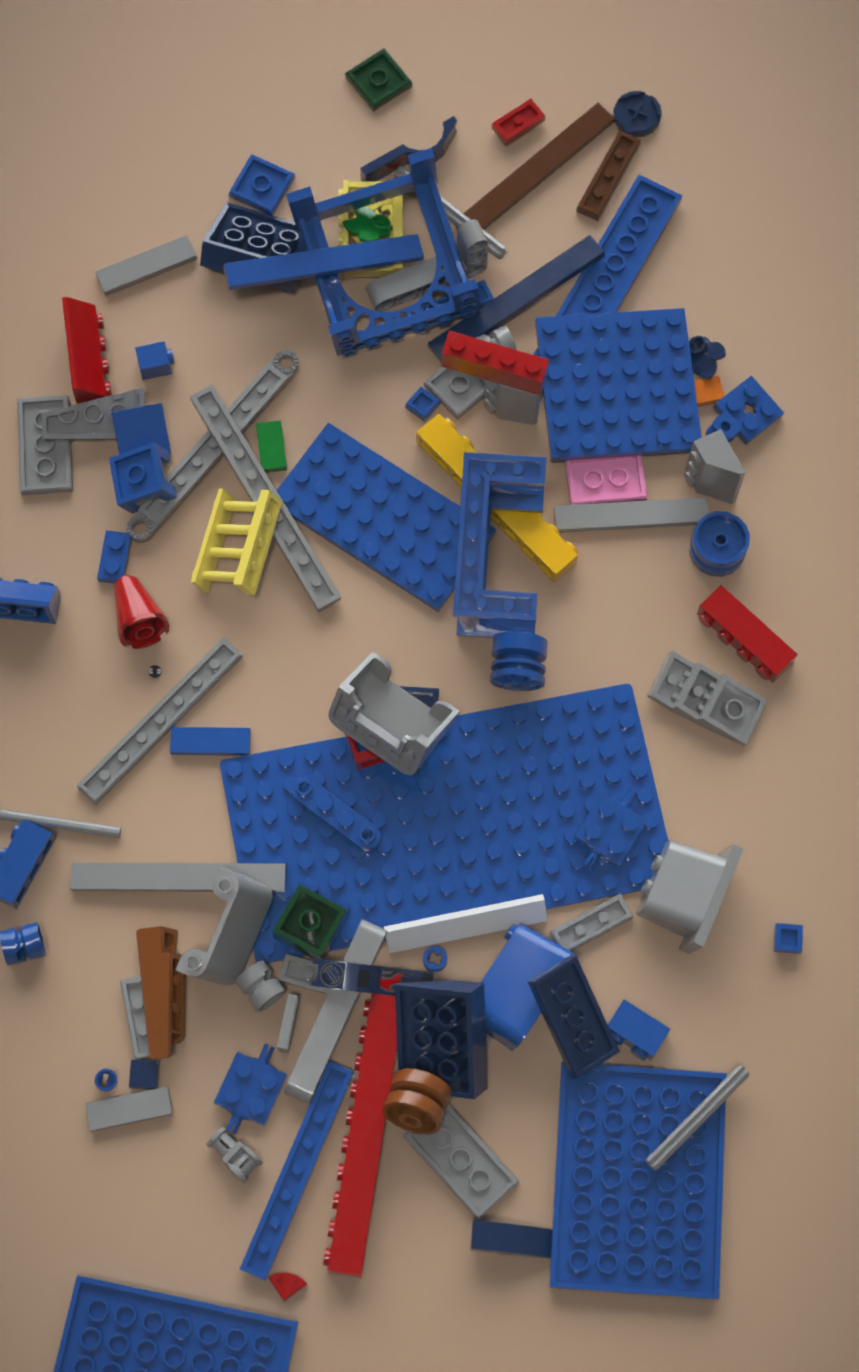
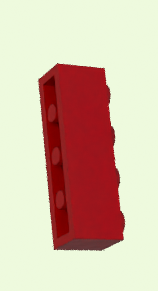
(494, 362)
(746, 634)

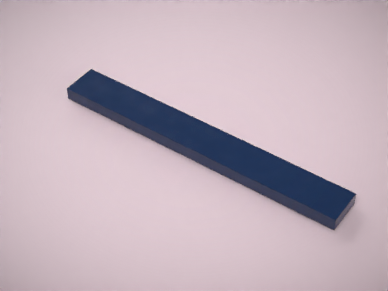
(525, 292)

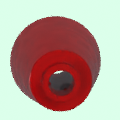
(137, 614)

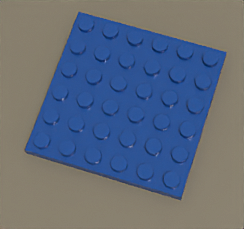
(618, 384)

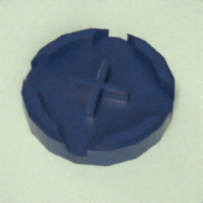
(637, 114)

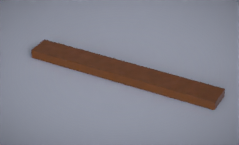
(540, 166)

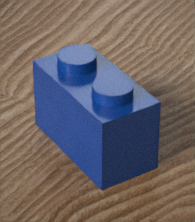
(637, 1031)

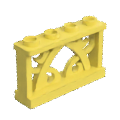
(392, 205)

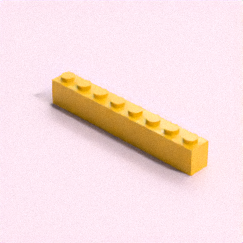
(525, 529)

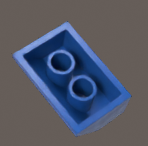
(29, 601)

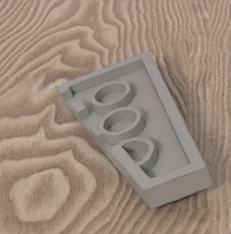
(89, 418)

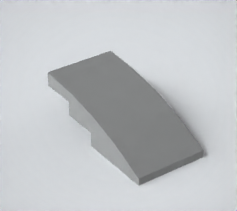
(707, 698)

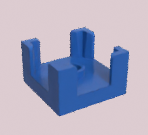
(140, 476)

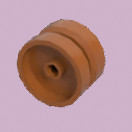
(417, 1101)

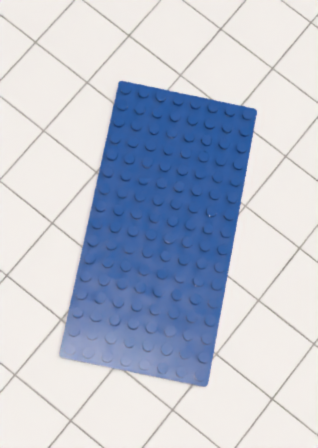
(468, 830)

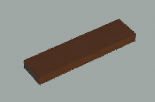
(608, 175)

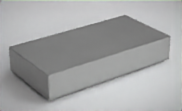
(288, 1023)

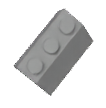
(511, 403)
(714, 468)

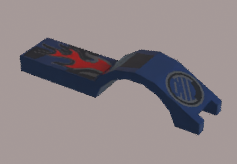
(398, 157)
(364, 977)

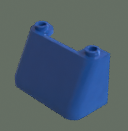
(508, 998)

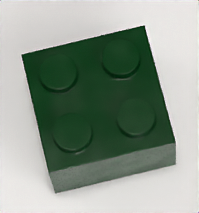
(310, 923)

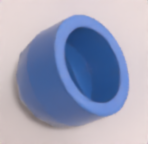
(111, 1081)

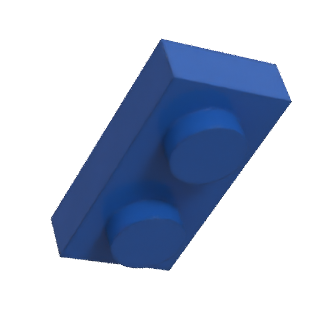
(114, 556)

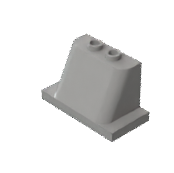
(687, 890)

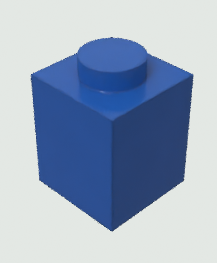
(154, 360)

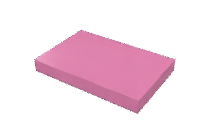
(606, 480)

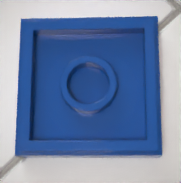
(261, 185)
(140, 427)

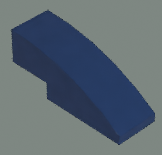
(511, 1239)

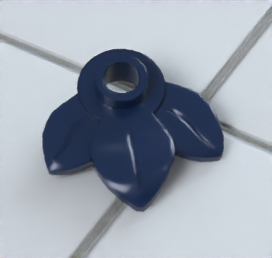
(705, 360)

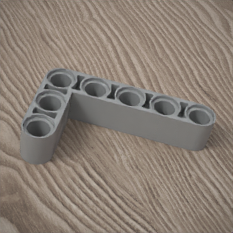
(415, 280)

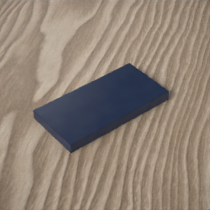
(573, 1016)

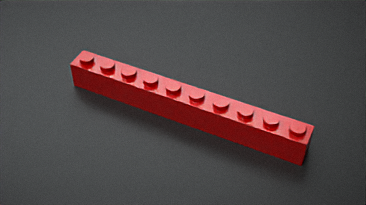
(365, 1139)

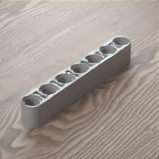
(332, 1018)

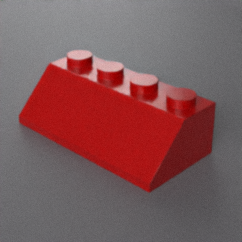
(85, 350)

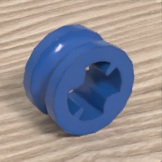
(437, 951)

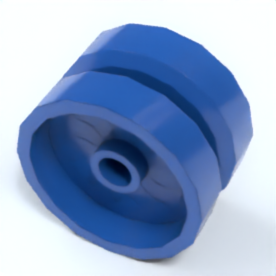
(719, 543)

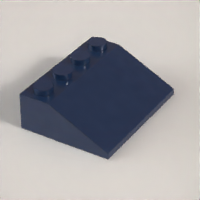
(249, 235)
(444, 1033)

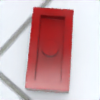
(518, 121)

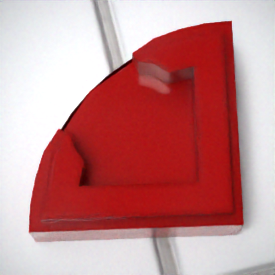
(287, 1284)

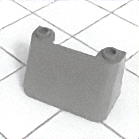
(388, 717)
(236, 930)

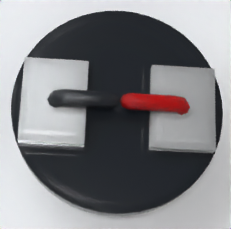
(154, 671)

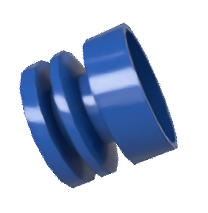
(518, 661)

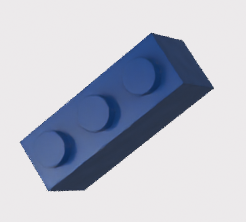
(22, 860)

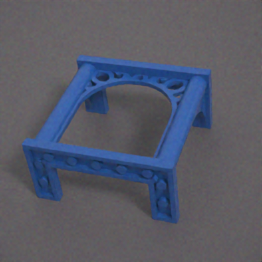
(462, 293)
(489, 485)

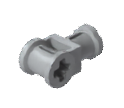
(235, 1156)

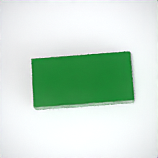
(271, 446)

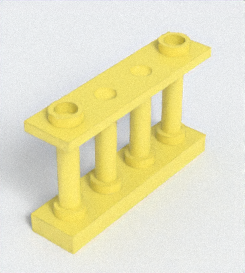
(256, 546)

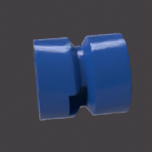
(22, 943)

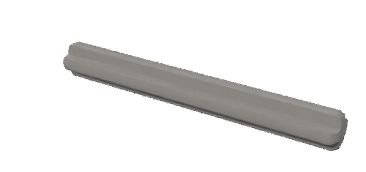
(697, 1117)

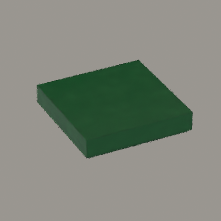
(378, 79)

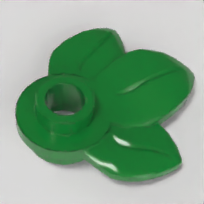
(368, 225)

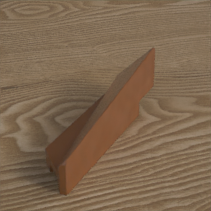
(162, 989)

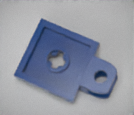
(735, 421)

